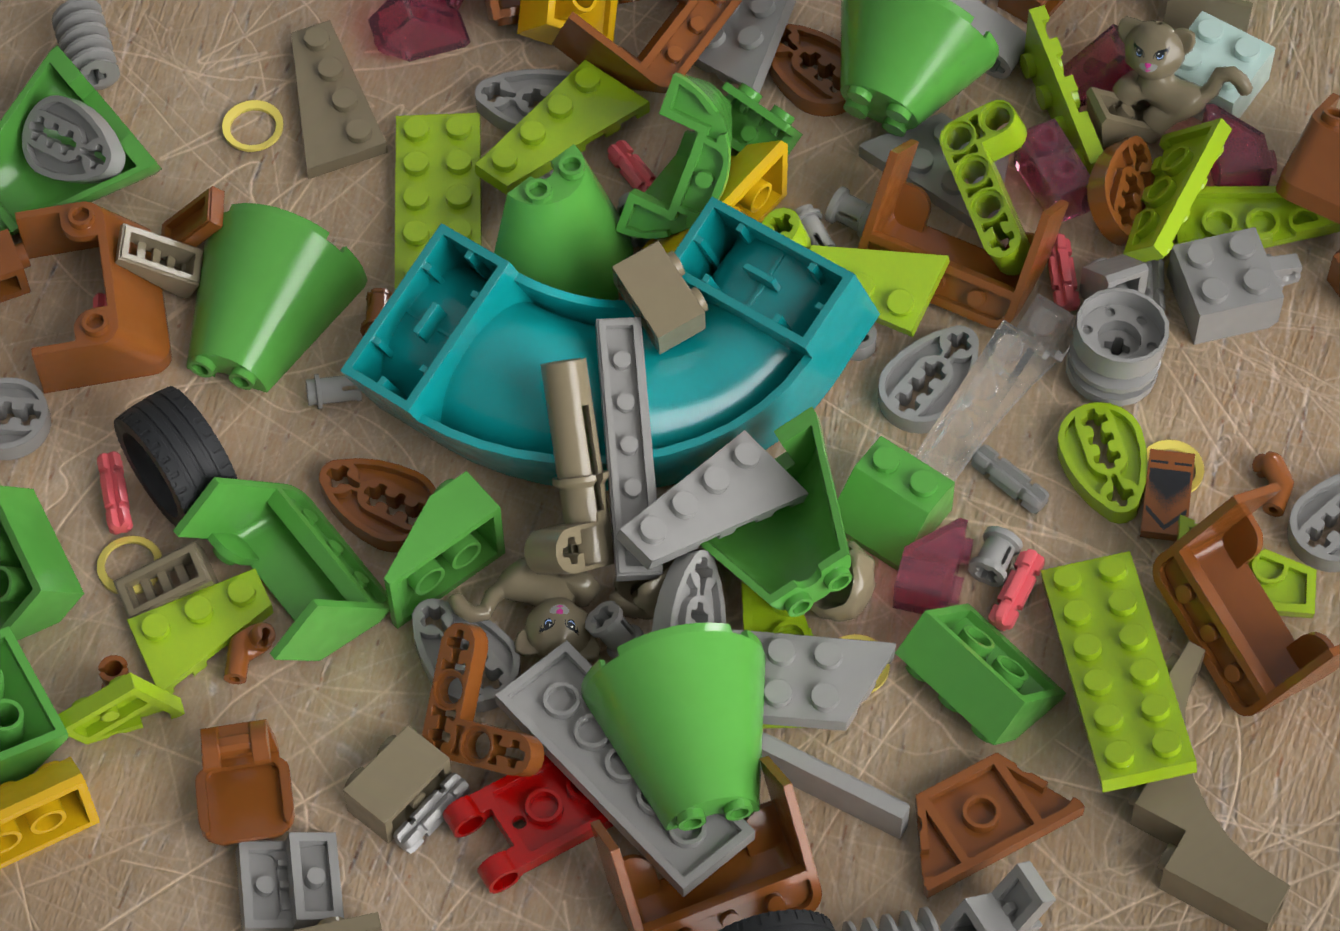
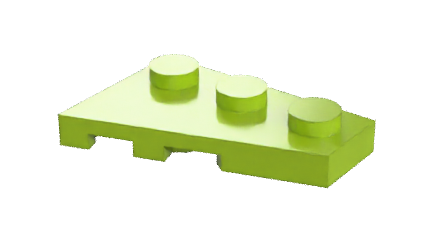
(895, 281)
(1284, 580)
(194, 628)

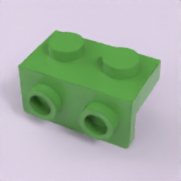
(755, 123)

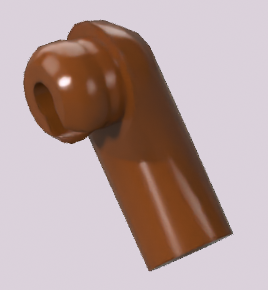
(1275, 470)
(246, 647)

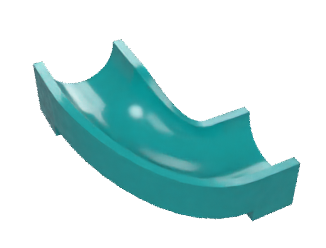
(469, 333)

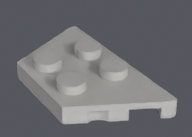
(747, 42)
(929, 165)
(819, 678)

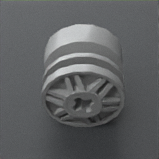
(1117, 346)

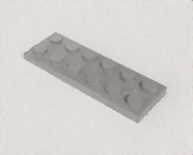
(551, 707)

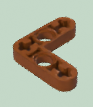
(463, 728)

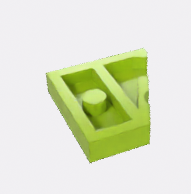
(118, 709)

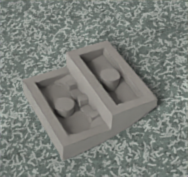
(288, 882)

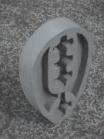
(517, 93)
(63, 161)
(908, 373)
(22, 400)
(1307, 520)
(690, 592)
(501, 659)

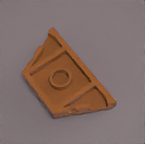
(983, 818)

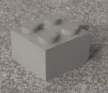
(1229, 284)

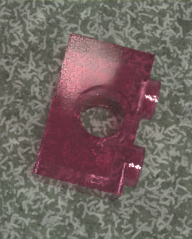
(1053, 169)

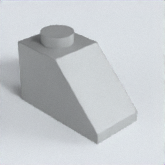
(1117, 272)

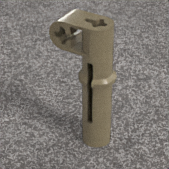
(578, 478)

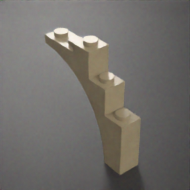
(1200, 859)

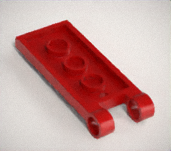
(548, 803)

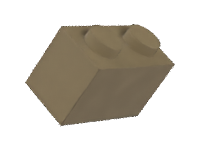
(659, 295)
(395, 782)

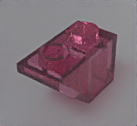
(930, 569)

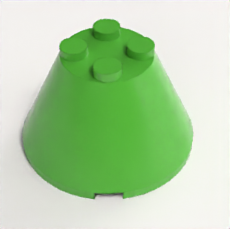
(908, 59)

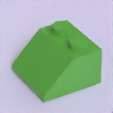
(893, 501)

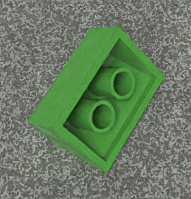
(34, 571)
(978, 673)
(27, 718)

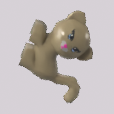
(1155, 55)
(554, 611)

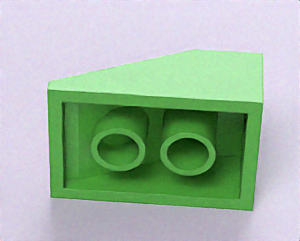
(447, 545)

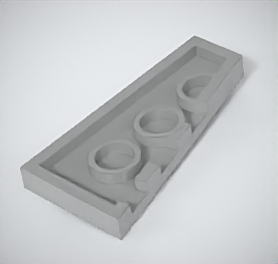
(711, 502)

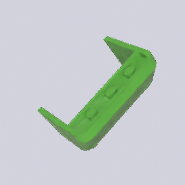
(295, 557)

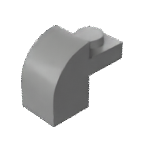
(1010, 907)

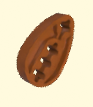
(801, 84)
(1118, 172)
(370, 480)

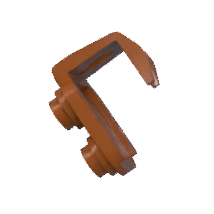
(243, 784)

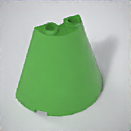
(697, 169)
(27, 190)
(564, 230)
(266, 294)
(799, 549)
(686, 719)

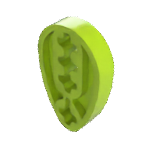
(1124, 448)

